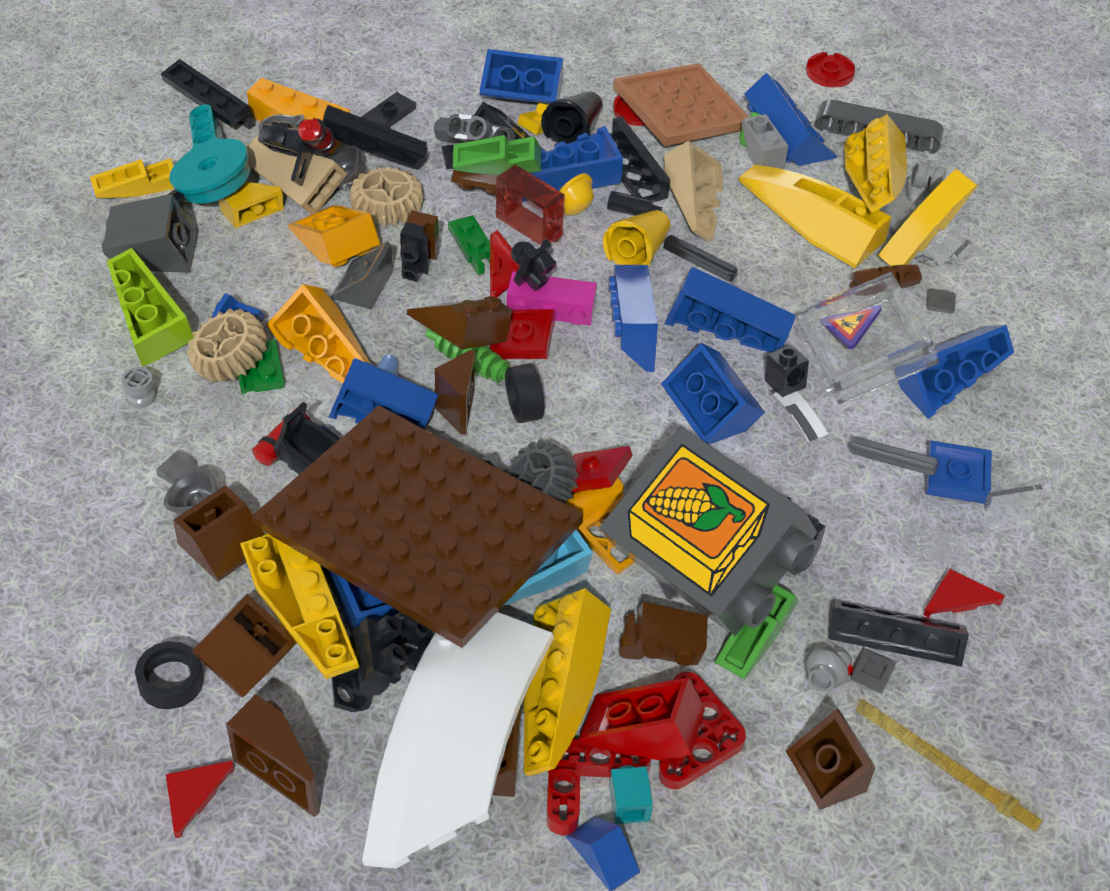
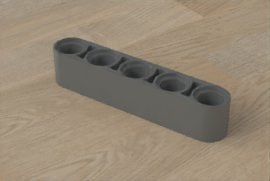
(848, 118)

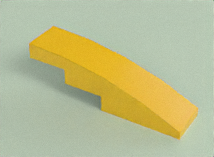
(133, 180)
(928, 219)

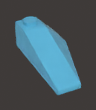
(562, 566)

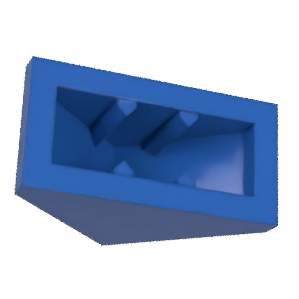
(605, 851)

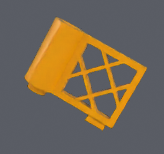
(596, 507)

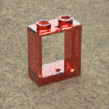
(509, 191)

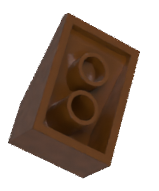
(467, 321)
(268, 749)

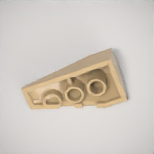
(694, 182)

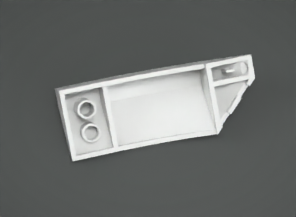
(451, 738)

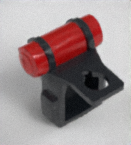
(298, 142)
(295, 441)

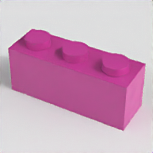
(569, 298)

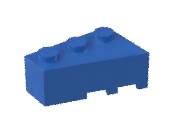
(371, 387)

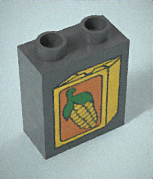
(711, 532)

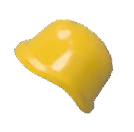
(577, 194)

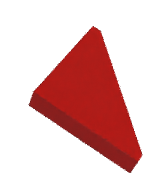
(500, 264)
(961, 594)
(192, 790)

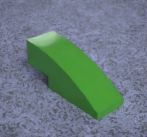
(497, 155)
(750, 644)

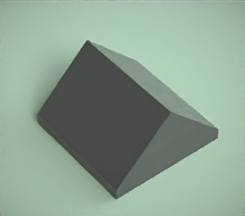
(365, 277)

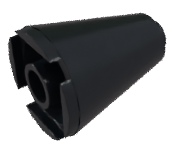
(571, 117)

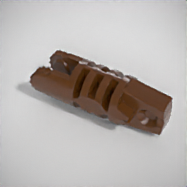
(904, 274)

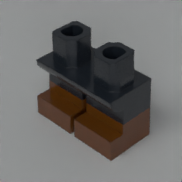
(418, 244)

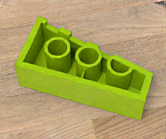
(149, 311)

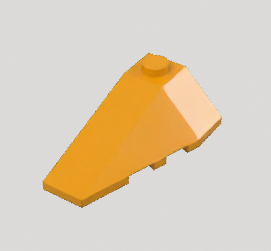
(317, 330)

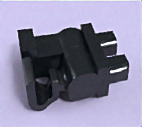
(378, 663)

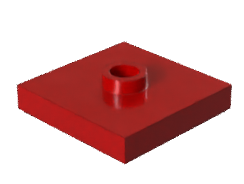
(527, 335)
(600, 467)

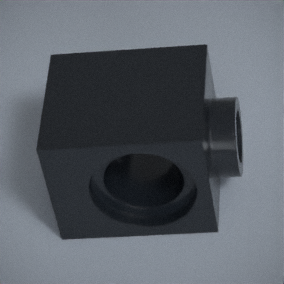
(786, 370)

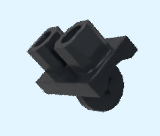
(533, 263)
(413, 639)

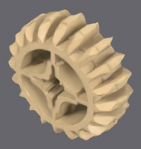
(387, 195)
(227, 346)

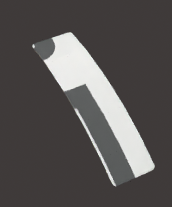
(803, 415)

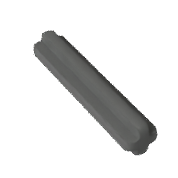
(894, 456)

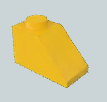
(251, 203)

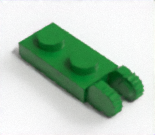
(471, 241)

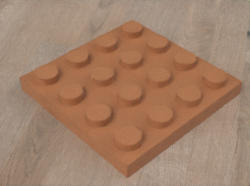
(681, 104)

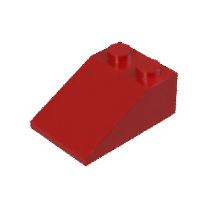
(646, 720)

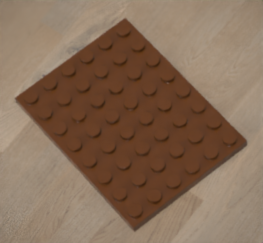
(419, 524)

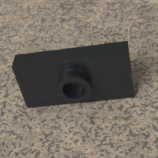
(391, 110)

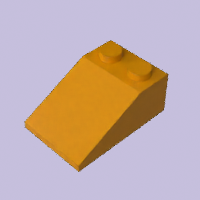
(336, 234)

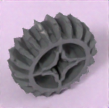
(532, 468)

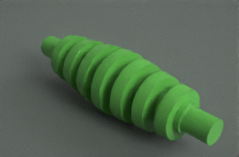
(487, 363)

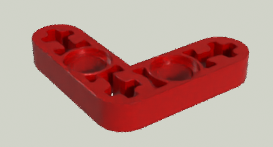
(713, 734)
(571, 771)

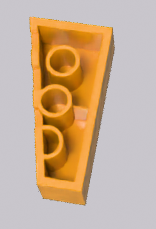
(271, 99)

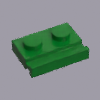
(266, 374)

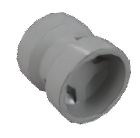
(924, 175)
(139, 387)

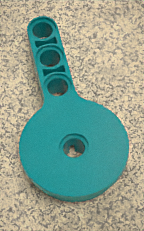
(213, 165)

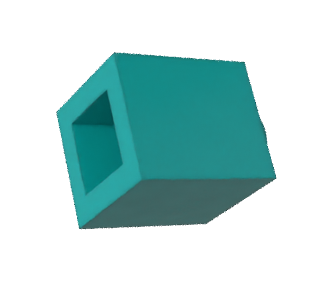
(630, 795)

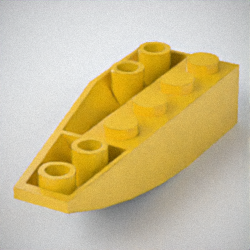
(877, 162)
(820, 212)
(301, 601)
(564, 678)

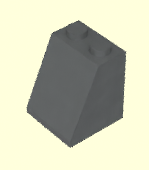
(156, 232)

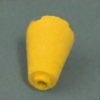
(636, 238)

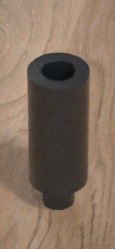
(630, 204)

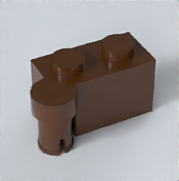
(664, 635)

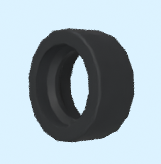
(524, 393)
(175, 696)

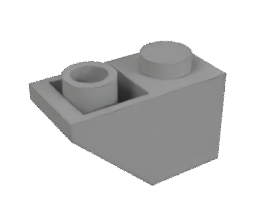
(764, 142)

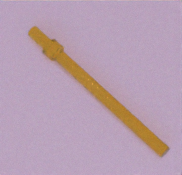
(1006, 804)

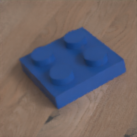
(961, 472)

